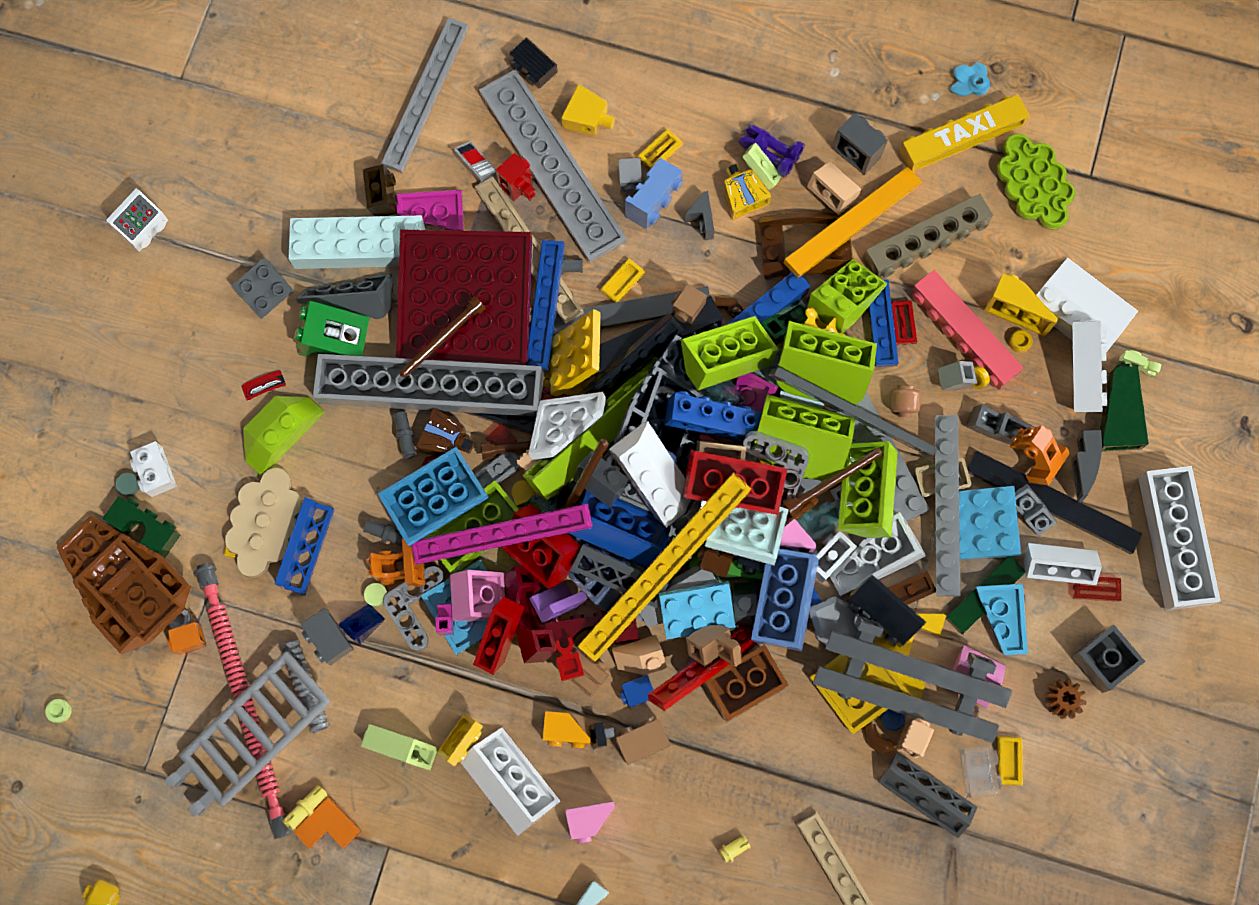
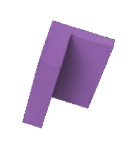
(556, 602)

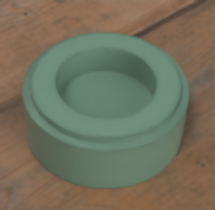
(127, 484)

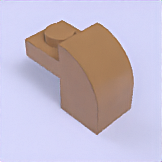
(712, 642)

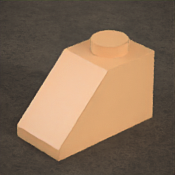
(640, 656)

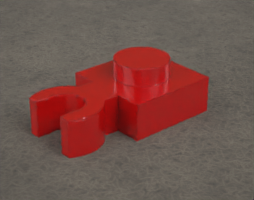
(569, 664)

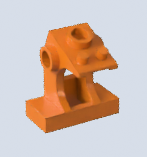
(1041, 446)
(384, 570)

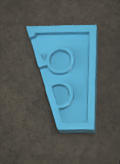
(1006, 616)

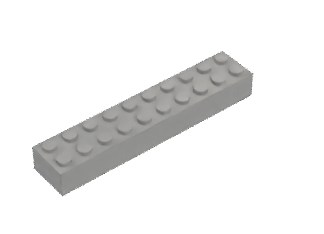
(431, 385)

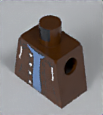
(442, 435)

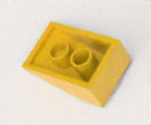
(1019, 305)

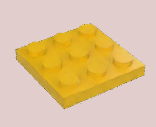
(575, 353)
(856, 712)

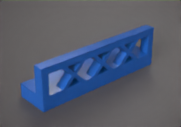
(296, 543)

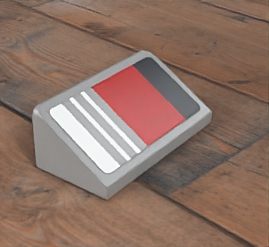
(474, 161)

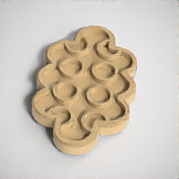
(263, 522)

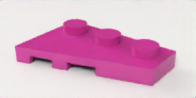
(437, 208)

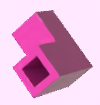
(444, 621)

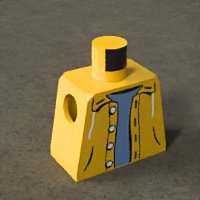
(744, 192)

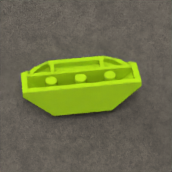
(277, 430)

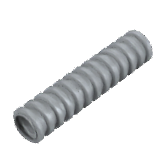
(307, 698)

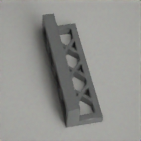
(614, 561)
(926, 798)

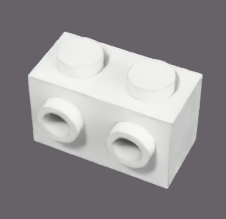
(152, 469)
(836, 550)

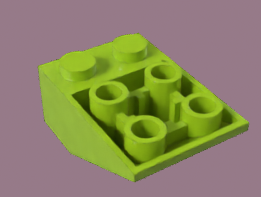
(846, 295)

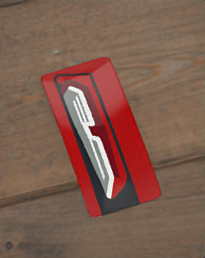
(263, 384)

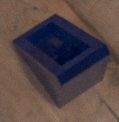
(362, 623)

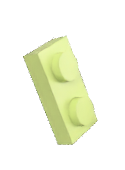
(761, 166)

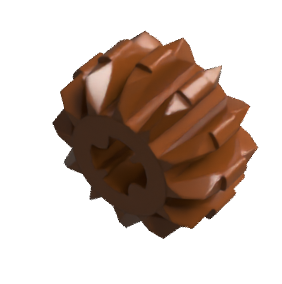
(1065, 708)

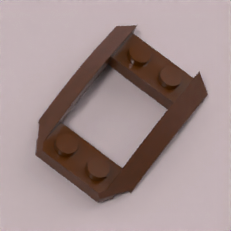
(773, 244)

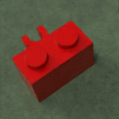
(515, 178)

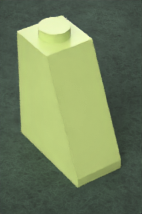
(399, 747)

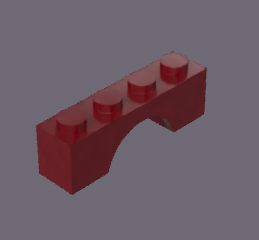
(577, 624)
(534, 640)

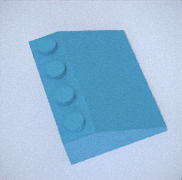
(432, 496)

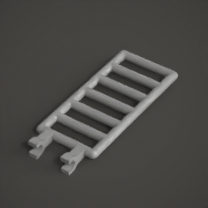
(191, 765)

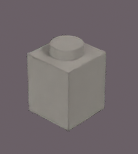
(629, 174)
(957, 375)

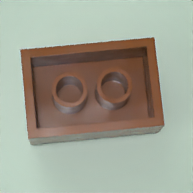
(747, 684)

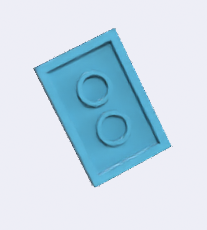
(695, 608)

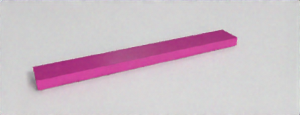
(502, 534)

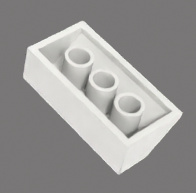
(652, 473)
(509, 781)

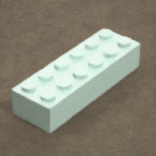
(348, 241)

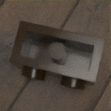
(379, 191)

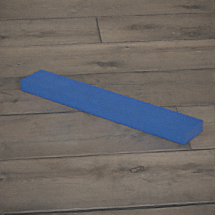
(545, 303)

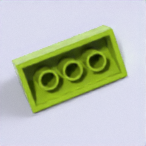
(727, 352)
(869, 492)

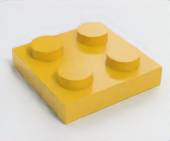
(456, 744)

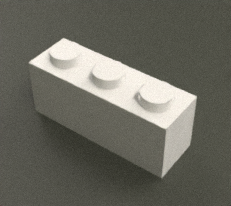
(1062, 564)

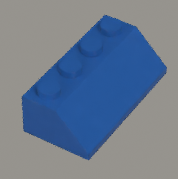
(624, 530)

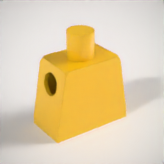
(586, 113)

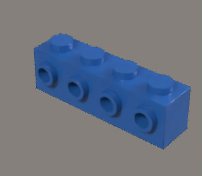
(711, 417)

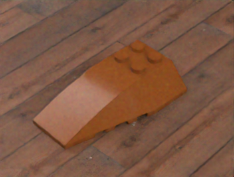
(123, 584)

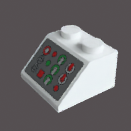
(137, 220)

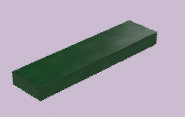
(971, 607)

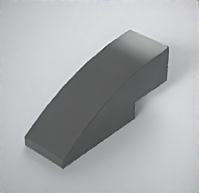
(995, 425)
(1086, 462)

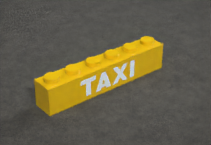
(964, 133)

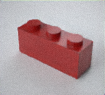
(498, 635)

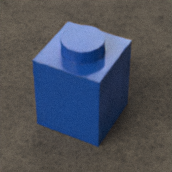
(636, 691)

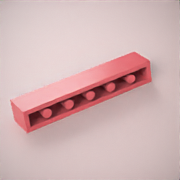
(965, 329)

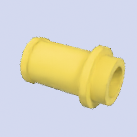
(734, 848)

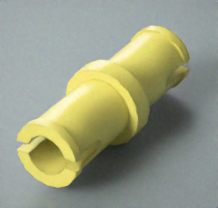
(304, 808)

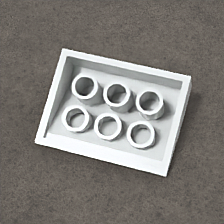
(1080, 297)

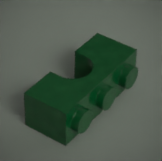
(158, 536)

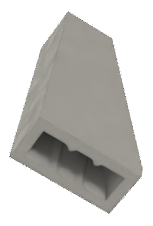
(690, 578)

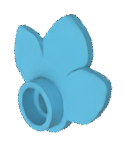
(969, 78)

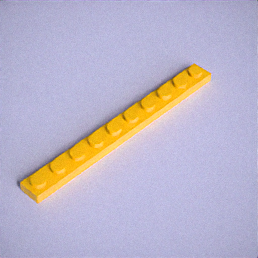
(664, 566)

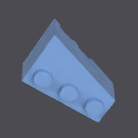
(653, 194)

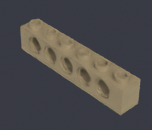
(973, 208)

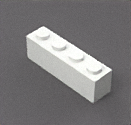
(1088, 366)

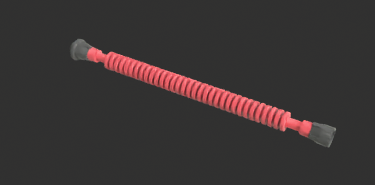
(208, 582)

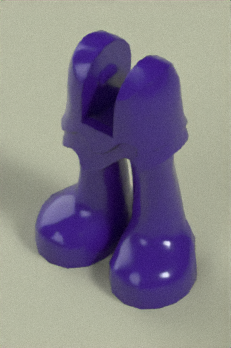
(764, 139)

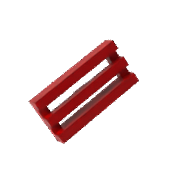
(904, 340)

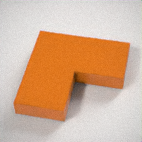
(327, 819)

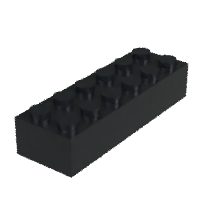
(706, 320)

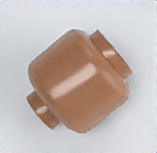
(905, 401)

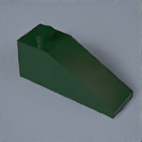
(778, 323)

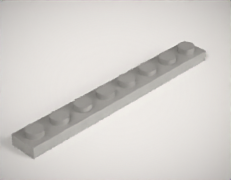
(425, 95)
(947, 506)

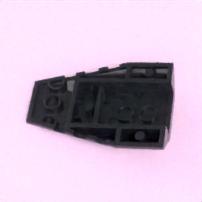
(651, 403)

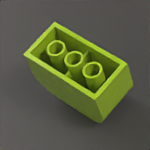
(827, 361)
(820, 431)

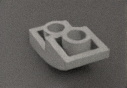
(1034, 510)

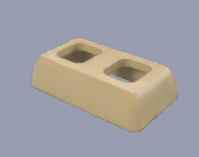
(964, 479)

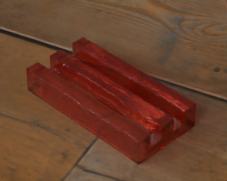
(1077, 588)

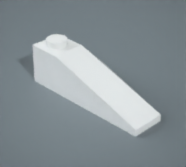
(878, 557)

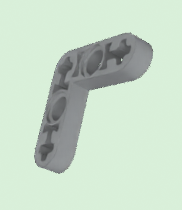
(792, 466)
(407, 600)

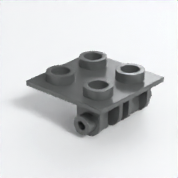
(262, 288)

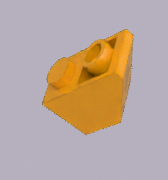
(561, 729)

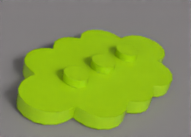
(1035, 181)

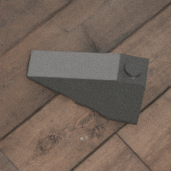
(366, 298)

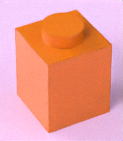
(186, 638)

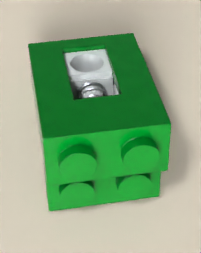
(312, 328)

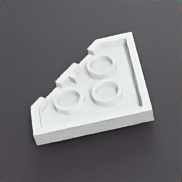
(562, 421)

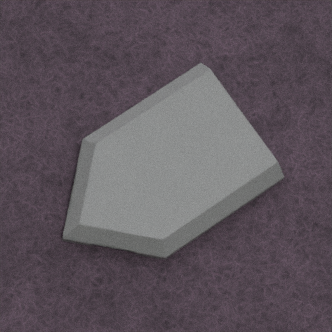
(833, 616)

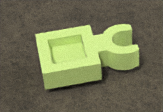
(1136, 359)

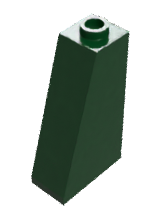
(1124, 416)

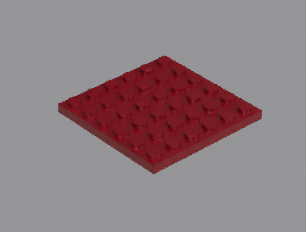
(443, 272)

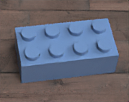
(785, 600)

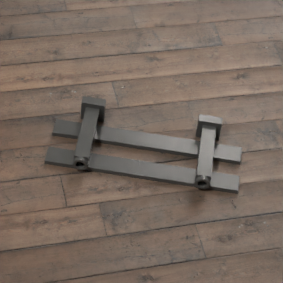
(969, 686)

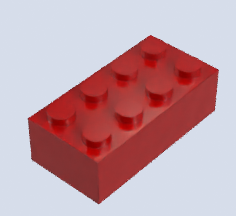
(709, 471)

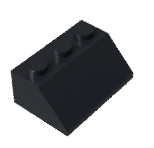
(881, 605)

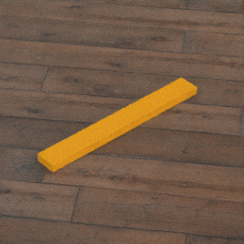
(852, 222)

